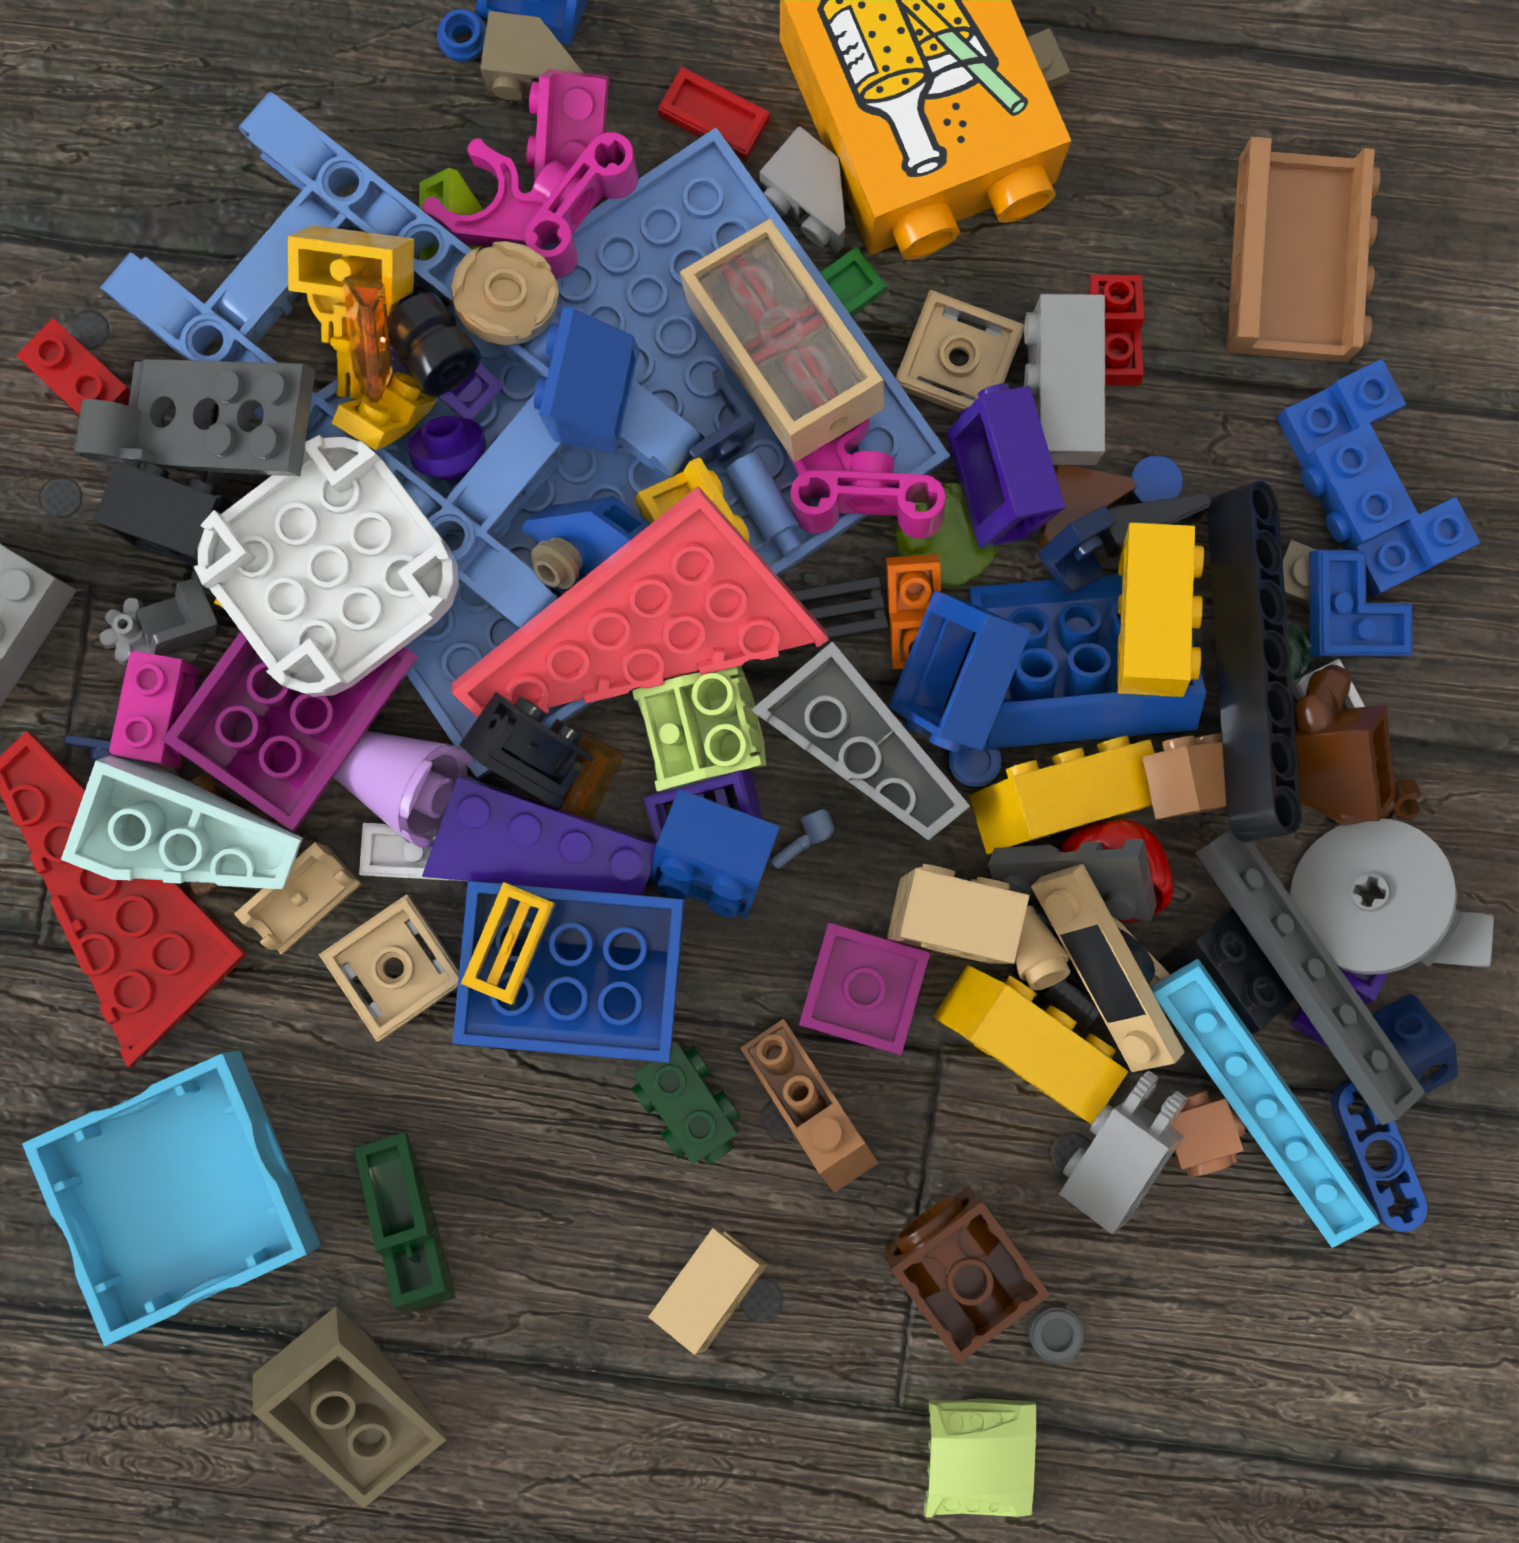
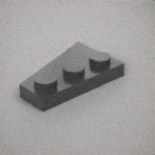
(1118, 874)

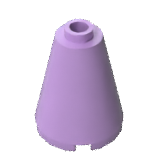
(404, 781)

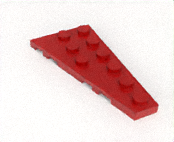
(139, 939)

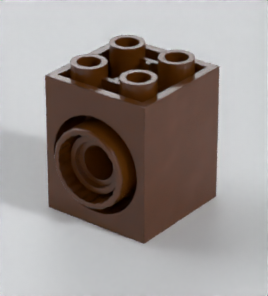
(963, 1273)

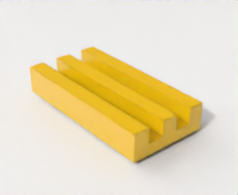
(490, 986)

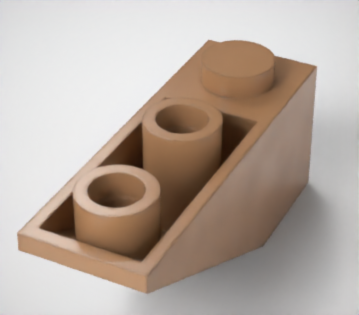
(809, 1106)

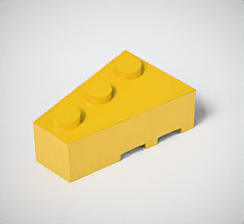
(1158, 610)
(1064, 795)
(1033, 1041)

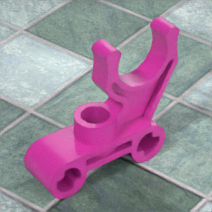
(553, 207)
(862, 485)

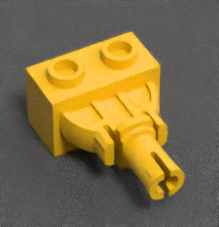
(320, 261)

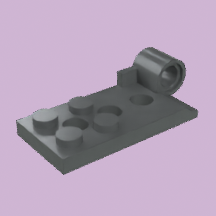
(138, 433)

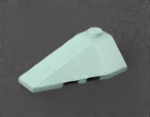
(163, 828)

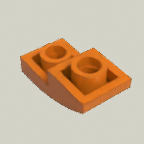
(909, 592)

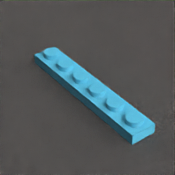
(1264, 1103)

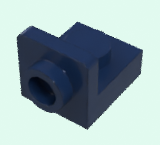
(1071, 552)

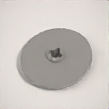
(1409, 873)

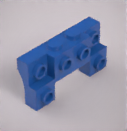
(1360, 486)

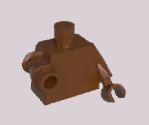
(1347, 755)

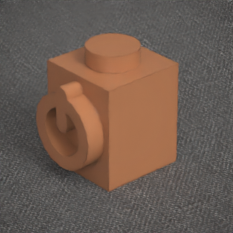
(1209, 1133)

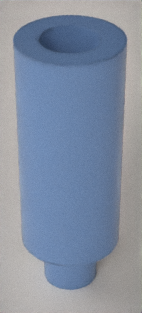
(764, 502)

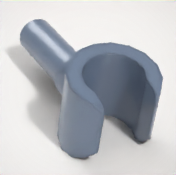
(817, 828)

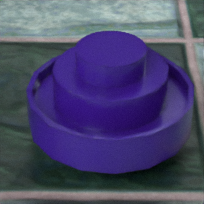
(446, 447)

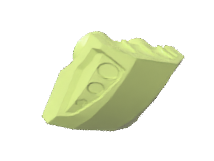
(689, 732)
(981, 1457)

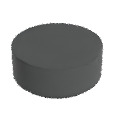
(1056, 1333)

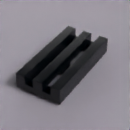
(845, 589)

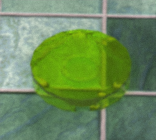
(954, 542)

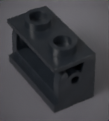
(525, 749)

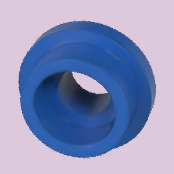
(457, 23)

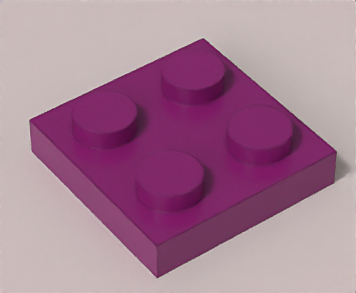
(864, 988)

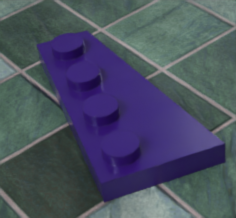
(523, 842)

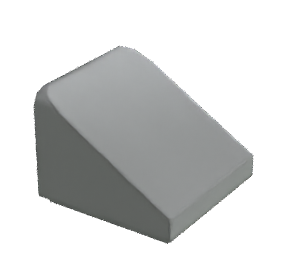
(1469, 942)

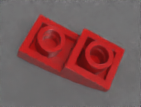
(1122, 326)

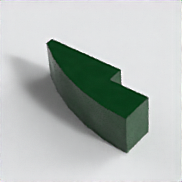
(403, 1224)

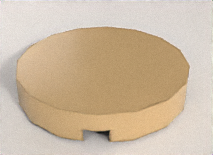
(505, 308)

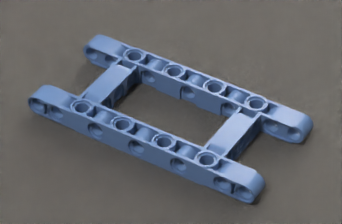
(259, 294)

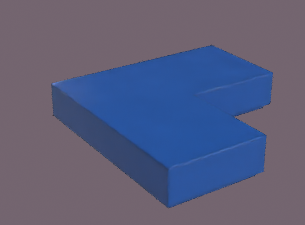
(1343, 620)

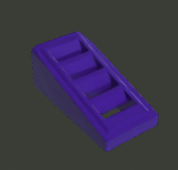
(744, 790)

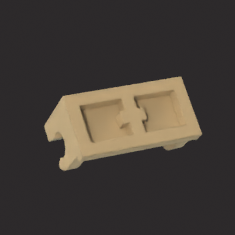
(312, 891)
(708, 1291)

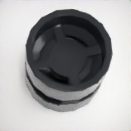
(431, 344)

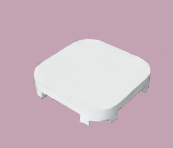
(328, 568)

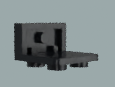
(1237, 969)

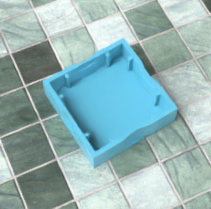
(172, 1196)

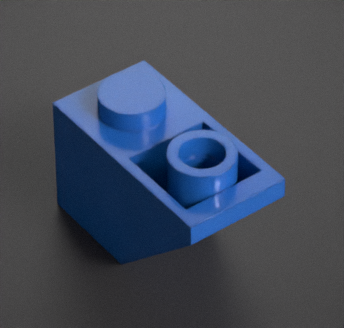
(592, 526)

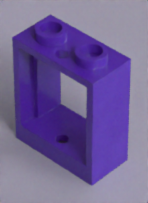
(1004, 466)

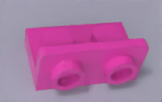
(569, 116)
(149, 704)

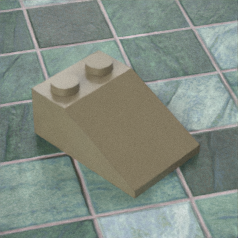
(345, 1408)

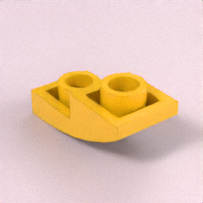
(389, 419)

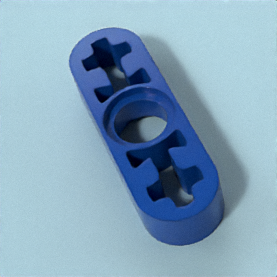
(1380, 1196)

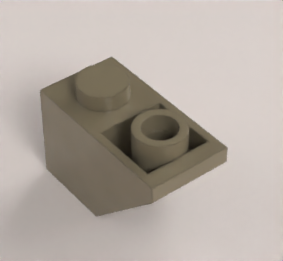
(517, 54)

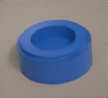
(1156, 479)
(974, 767)

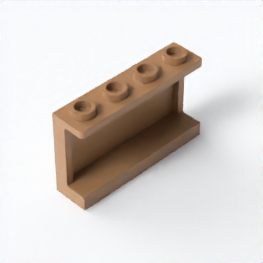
(1302, 254)

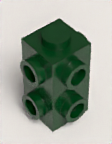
(695, 1117)

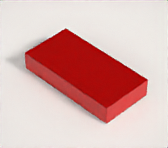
(703, 105)

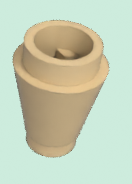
(1039, 954)

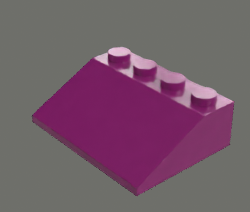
(273, 740)

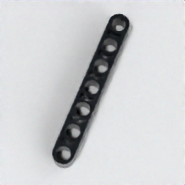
(1253, 664)

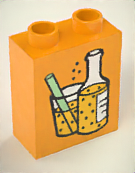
(927, 112)

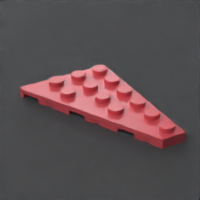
(658, 608)

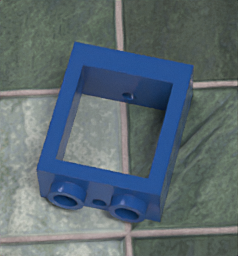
(936, 661)

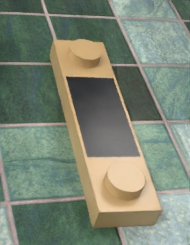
(1107, 968)

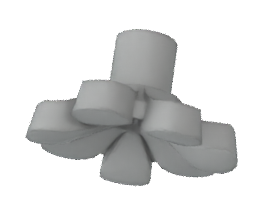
(124, 631)

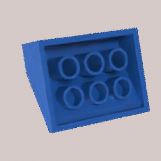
(1070, 669)
(596, 980)

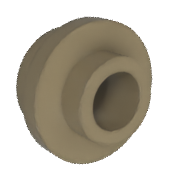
(556, 562)

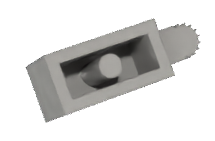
(1124, 1156)

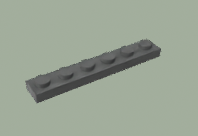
(1312, 976)

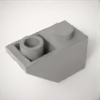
(807, 186)

